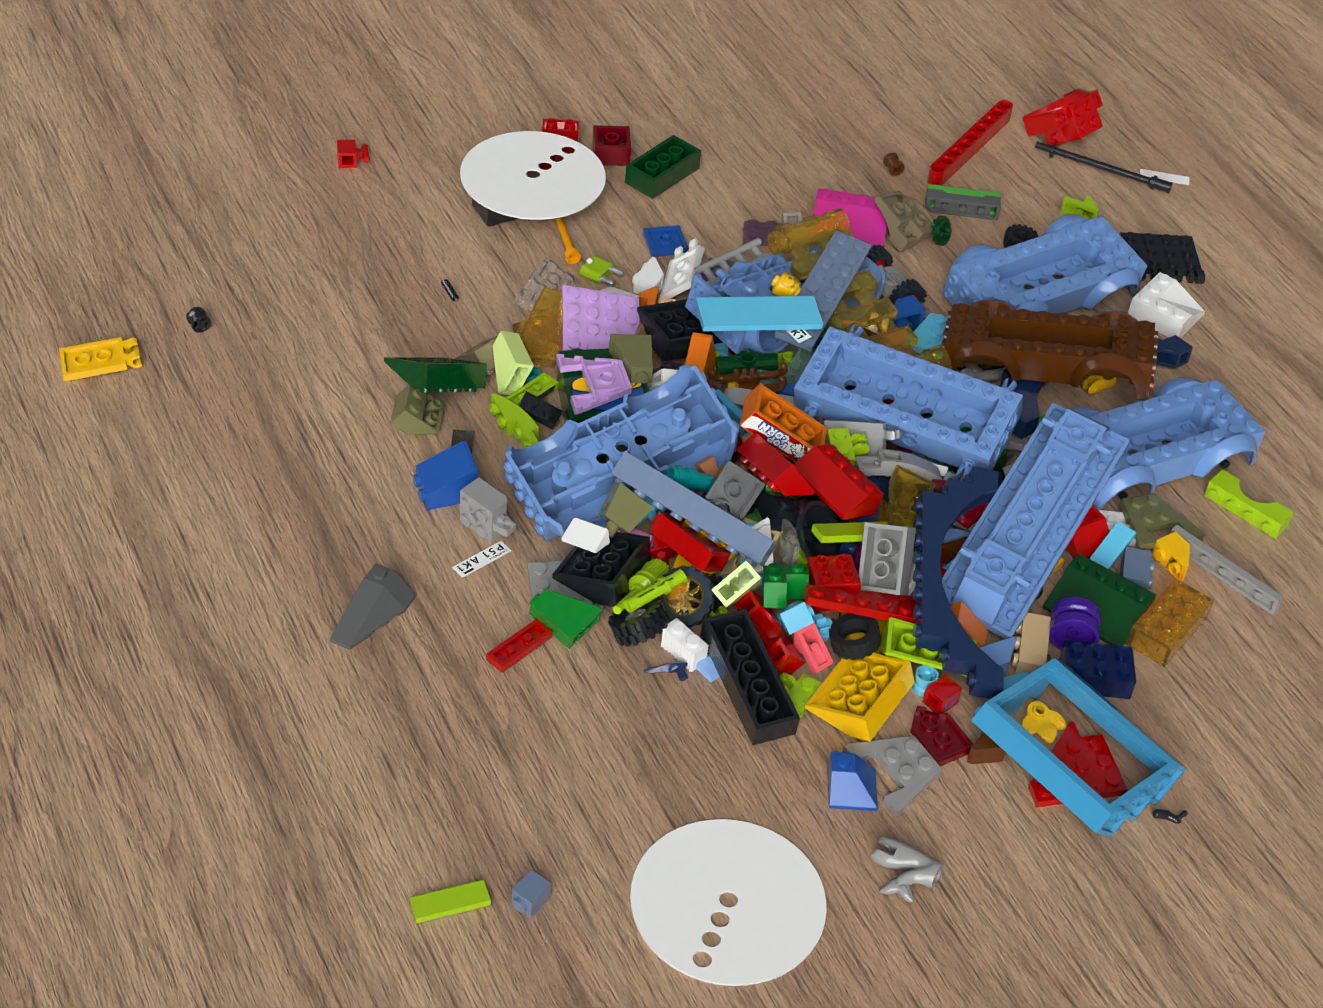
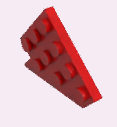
(1088, 759)

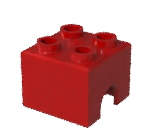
(833, 571)

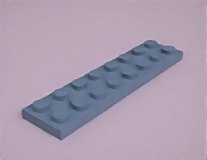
(830, 281)

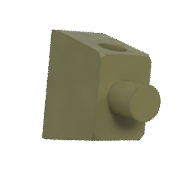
(623, 510)

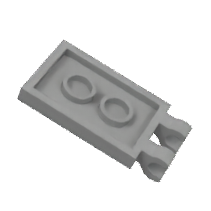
(875, 432)

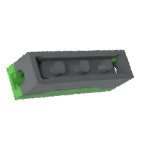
(963, 202)

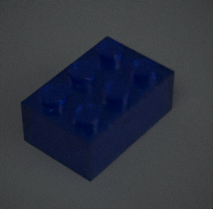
(1103, 666)

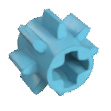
(823, 625)

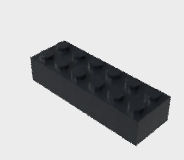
(750, 677)

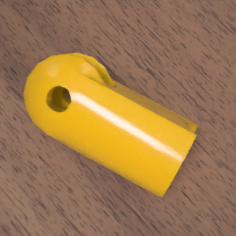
(1097, 384)

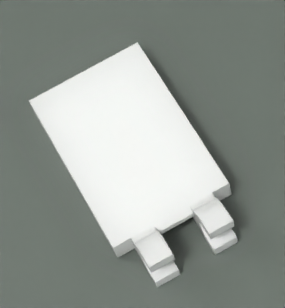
(681, 270)

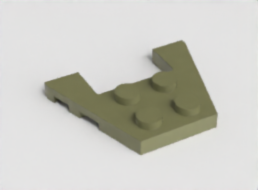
(1152, 514)

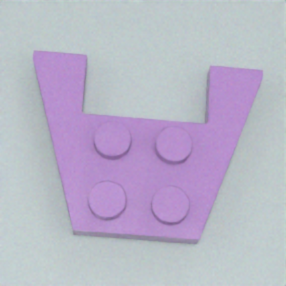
(604, 379)

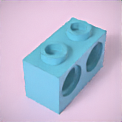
(795, 616)

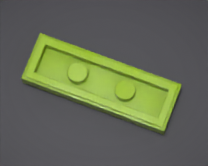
(449, 901)

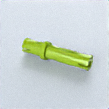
(663, 586)

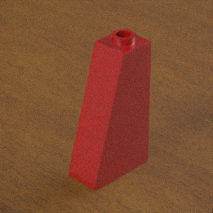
(690, 544)

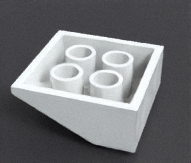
(1166, 305)

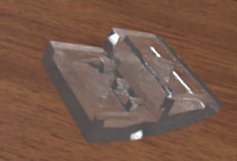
(788, 545)

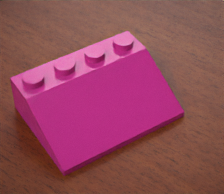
(863, 214)

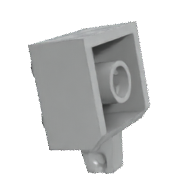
(485, 511)

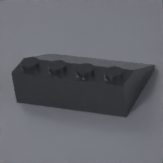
(671, 328)
(781, 507)
(605, 574)

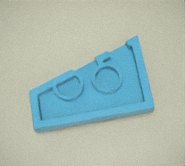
(930, 332)

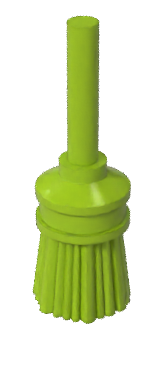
(642, 579)

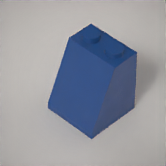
(444, 476)

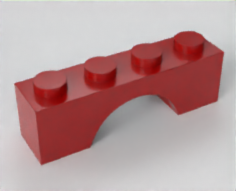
(778, 643)

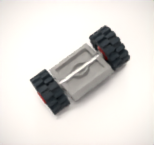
(896, 284)

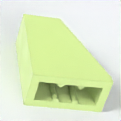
(511, 362)
(737, 584)

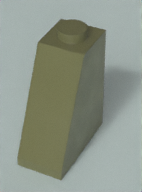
(635, 354)

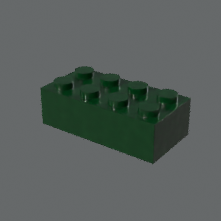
(662, 166)

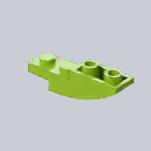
(514, 420)

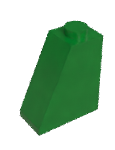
(564, 615)

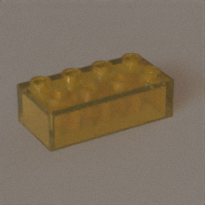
(1169, 622)

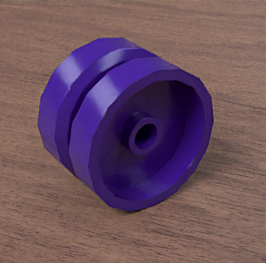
(1074, 621)

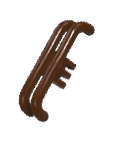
(751, 380)

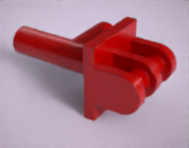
(662, 551)

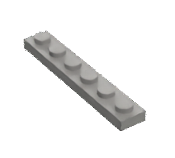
(1231, 573)

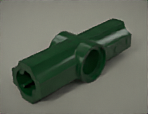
(746, 359)

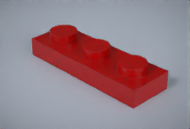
(519, 645)

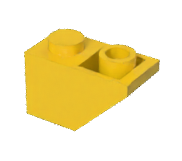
(1173, 554)

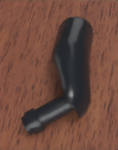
(1167, 815)

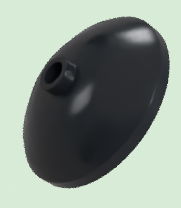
(815, 513)

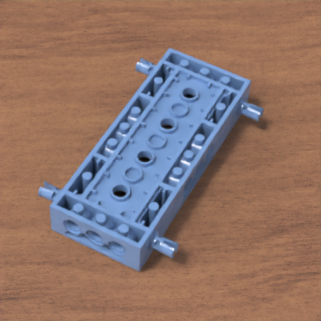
(916, 389)

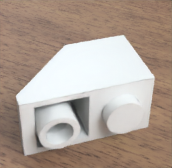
(648, 277)

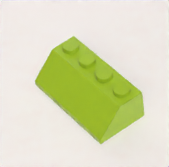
(899, 643)

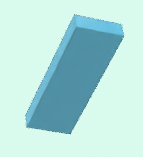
(1113, 545)

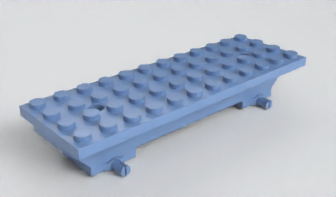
(1032, 518)

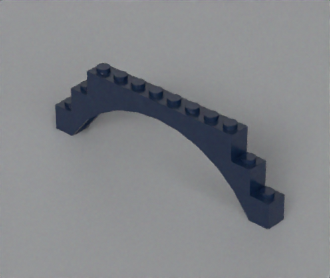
(1170, 353)
(935, 621)

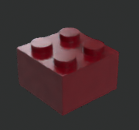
(612, 144)

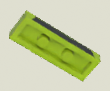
(539, 387)

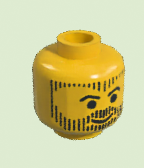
(785, 285)

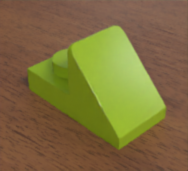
(1083, 208)

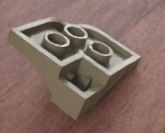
(906, 219)

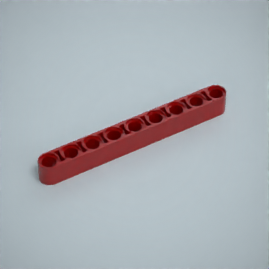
(970, 143)

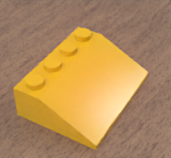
(862, 694)

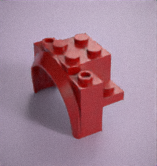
(1066, 118)

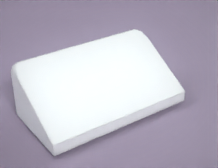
(586, 535)

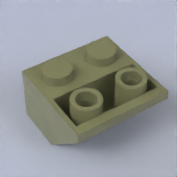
(417, 412)

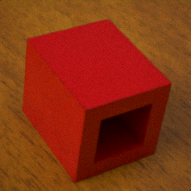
(942, 694)

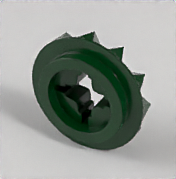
(943, 225)

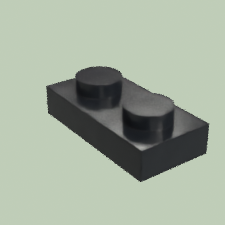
(540, 410)

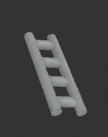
(735, 253)

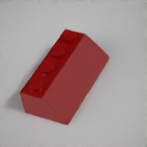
(773, 467)
(839, 482)

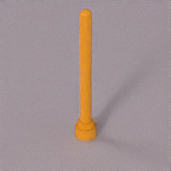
(571, 254)

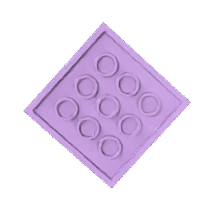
(594, 315)

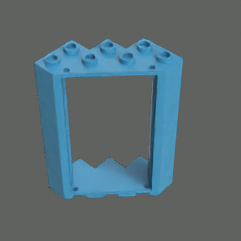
(1053, 773)

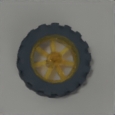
(706, 604)

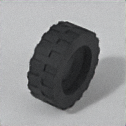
(855, 648)

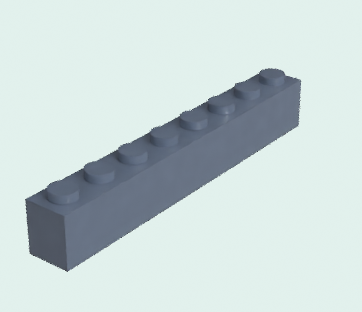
(693, 508)

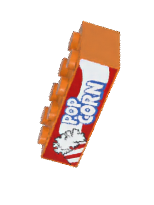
(781, 423)

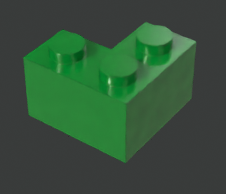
(783, 584)

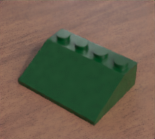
(439, 373)
(1118, 598)

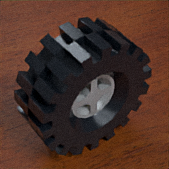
(640, 624)

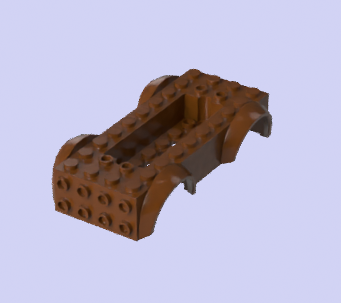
(1052, 344)

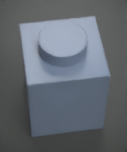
(531, 893)

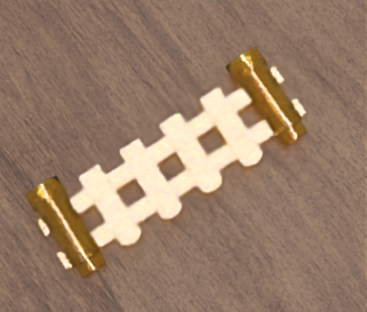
(819, 230)

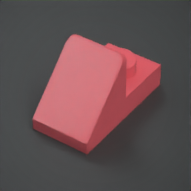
(811, 645)

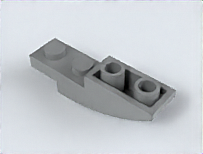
(887, 460)

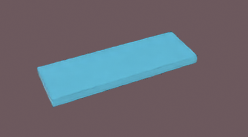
(758, 313)

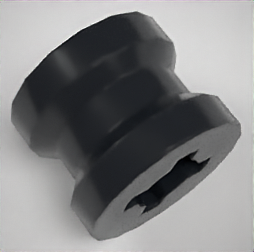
(198, 319)

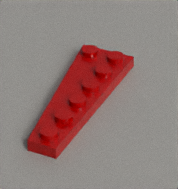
(860, 602)

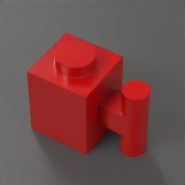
(348, 153)

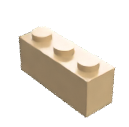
(1031, 643)

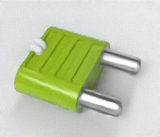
(599, 270)

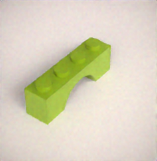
(1268, 517)

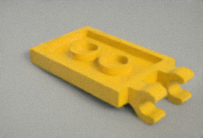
(99, 358)

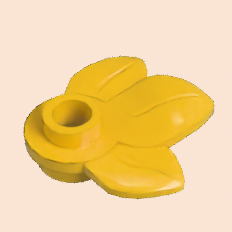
(1043, 724)

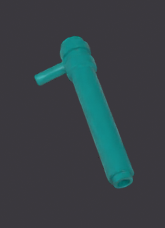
(689, 477)

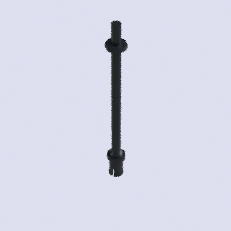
(1153, 182)

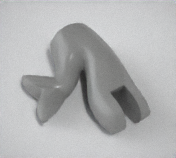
(921, 867)

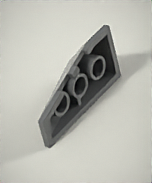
(374, 603)

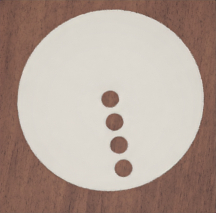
(498, 179)
(769, 928)

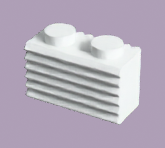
(684, 644)

